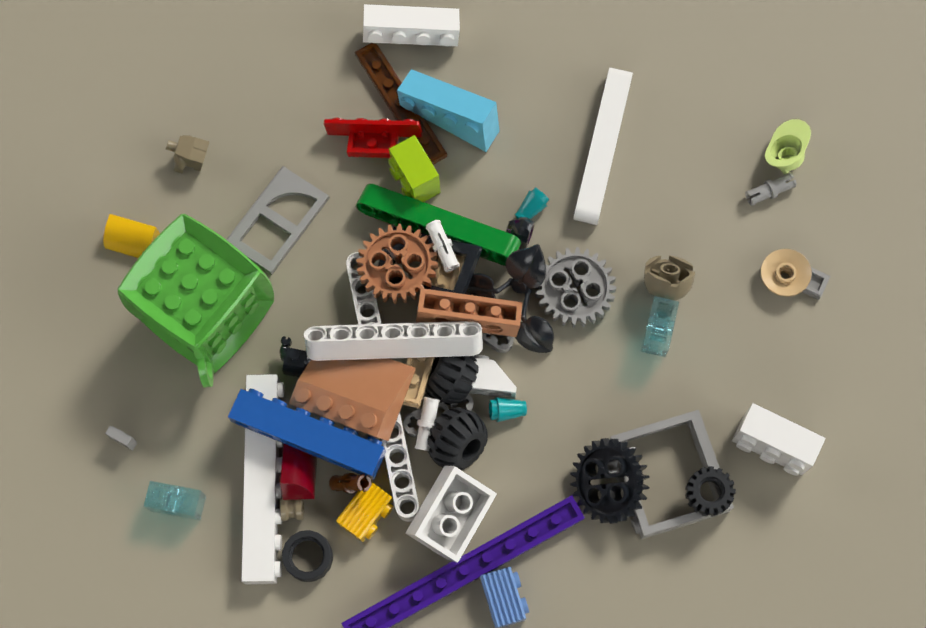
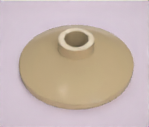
(787, 262)

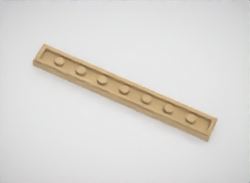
(424, 364)

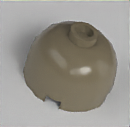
(668, 278)

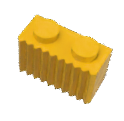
(365, 511)

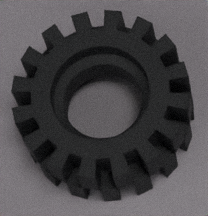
(721, 480)

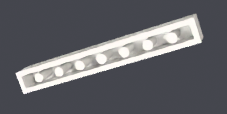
(261, 495)

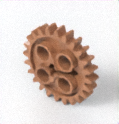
(379, 277)

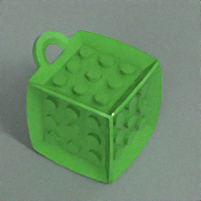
(197, 294)

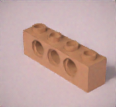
(493, 314)

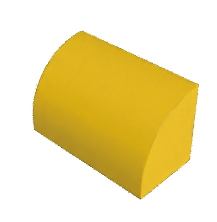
(128, 236)

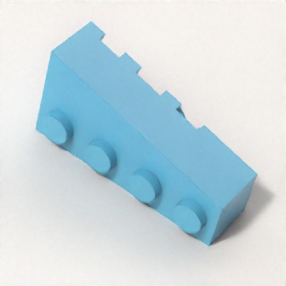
(451, 108)

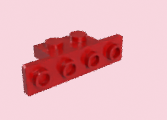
(372, 137)

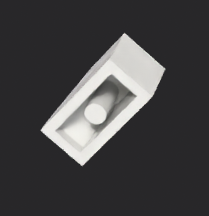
(492, 379)

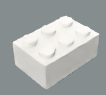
(778, 440)
(451, 513)

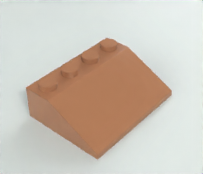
(355, 392)

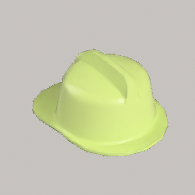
(788, 145)

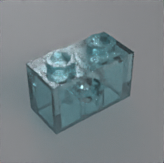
(660, 326)
(175, 500)

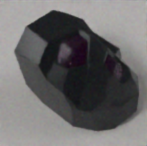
(522, 229)

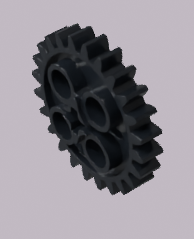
(606, 455)

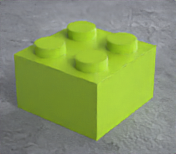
(414, 170)

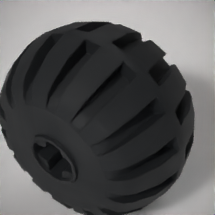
(452, 378)
(457, 438)

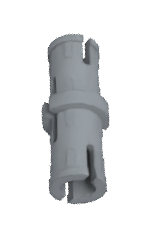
(770, 189)

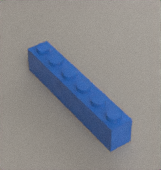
(307, 433)

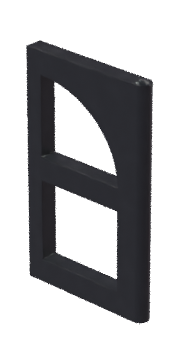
(472, 255)

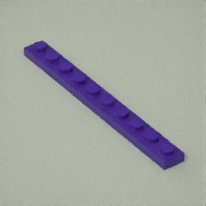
(469, 567)

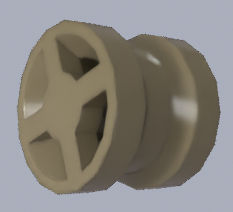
(292, 509)

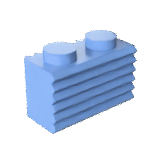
(503, 597)

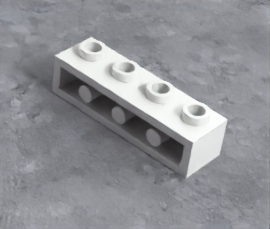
(411, 25)

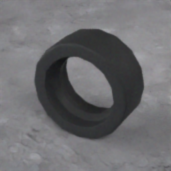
(289, 547)

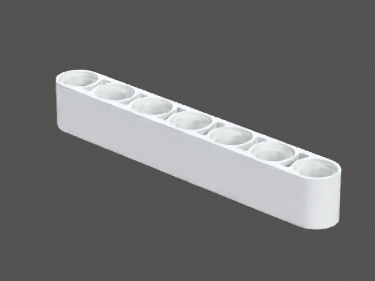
(603, 146)
(393, 340)

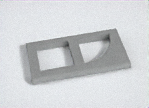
(283, 184)

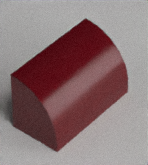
(298, 474)

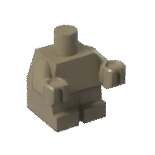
(188, 152)

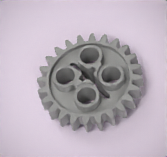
(595, 278)

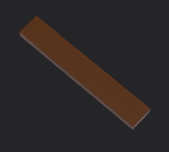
(387, 83)

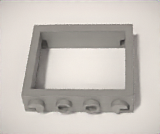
(707, 459)

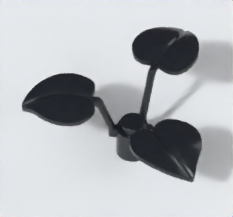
(527, 271)

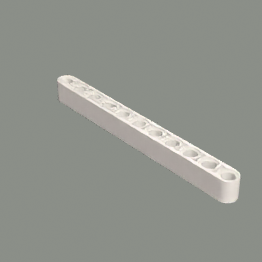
(397, 444)

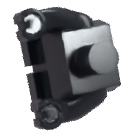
(294, 359)

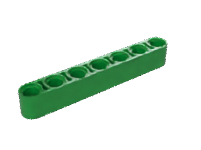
(404, 210)

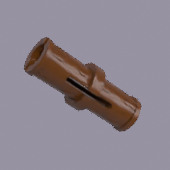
(350, 482)

